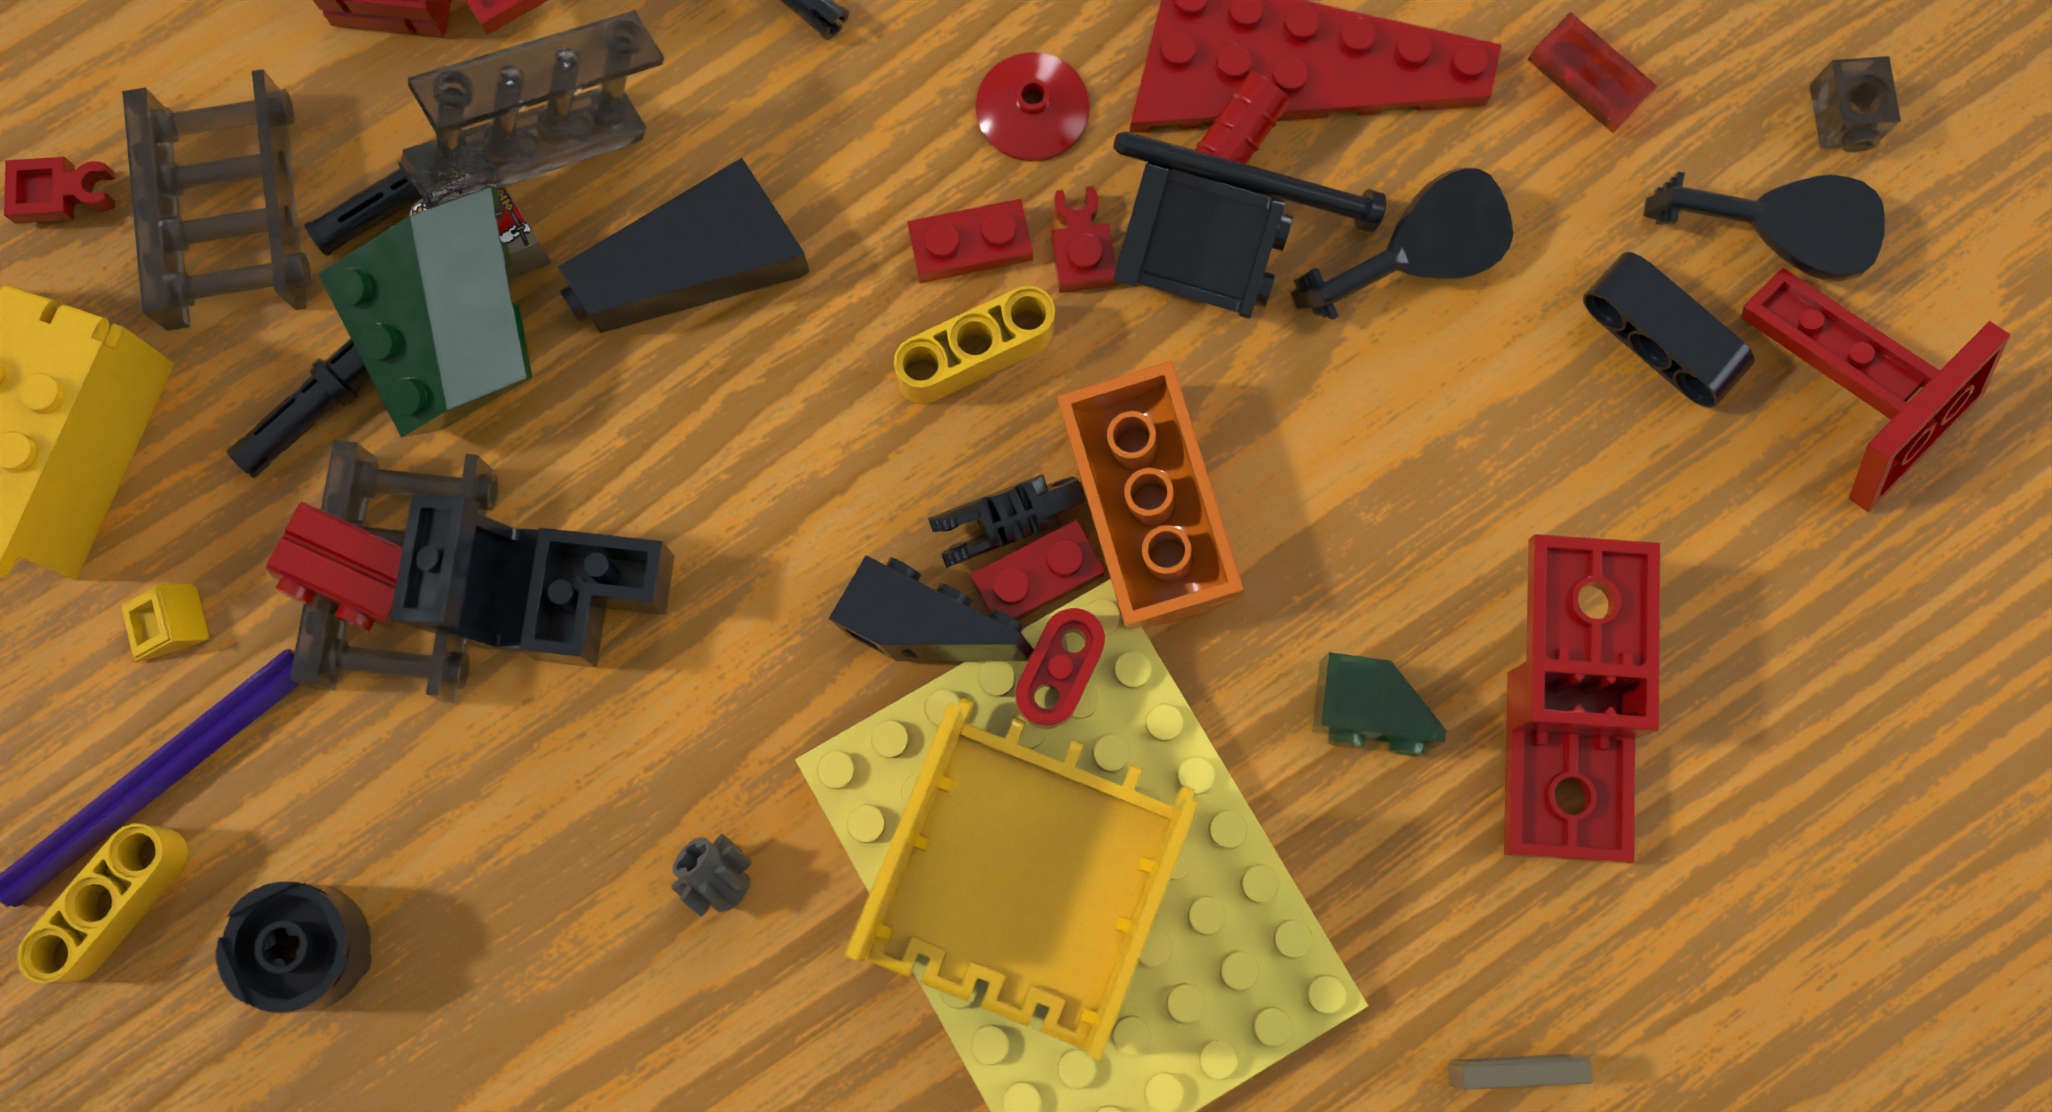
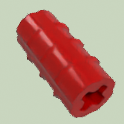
(1245, 120)

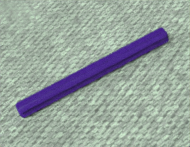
(147, 781)

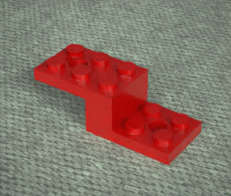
(1582, 698)

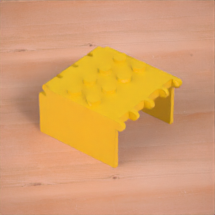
(67, 425)
(1023, 880)

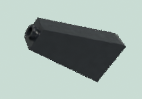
(685, 254)

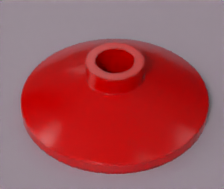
(1027, 129)

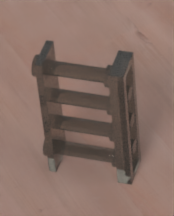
(540, 138)
(160, 181)
(320, 645)

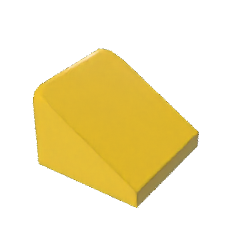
(164, 620)

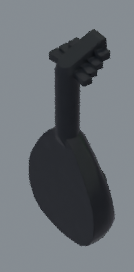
(1816, 224)
(1447, 231)

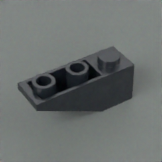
(916, 623)

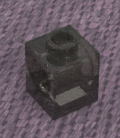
(1865, 84)

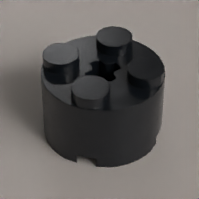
(264, 927)

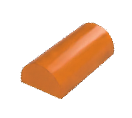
(1150, 497)

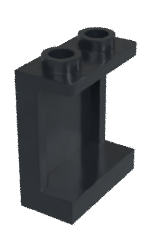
(1202, 240)
(463, 573)

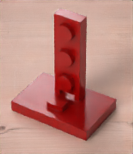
(1878, 374)

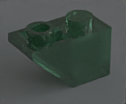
(1373, 702)

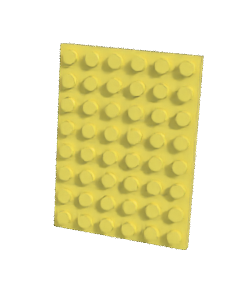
(1234, 953)

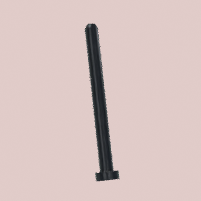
(1365, 209)

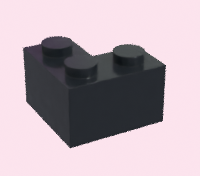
(575, 583)

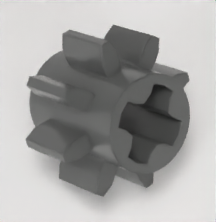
(711, 875)

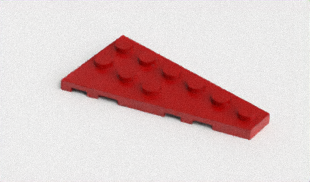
(1309, 50)

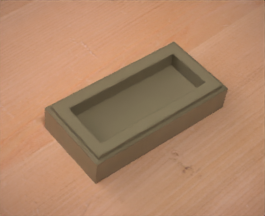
(1519, 1071)

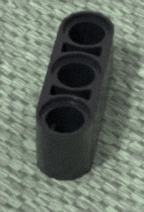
(1668, 329)

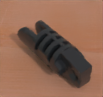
(1008, 515)

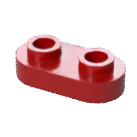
(1059, 669)

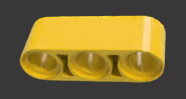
(989, 320)
(75, 911)

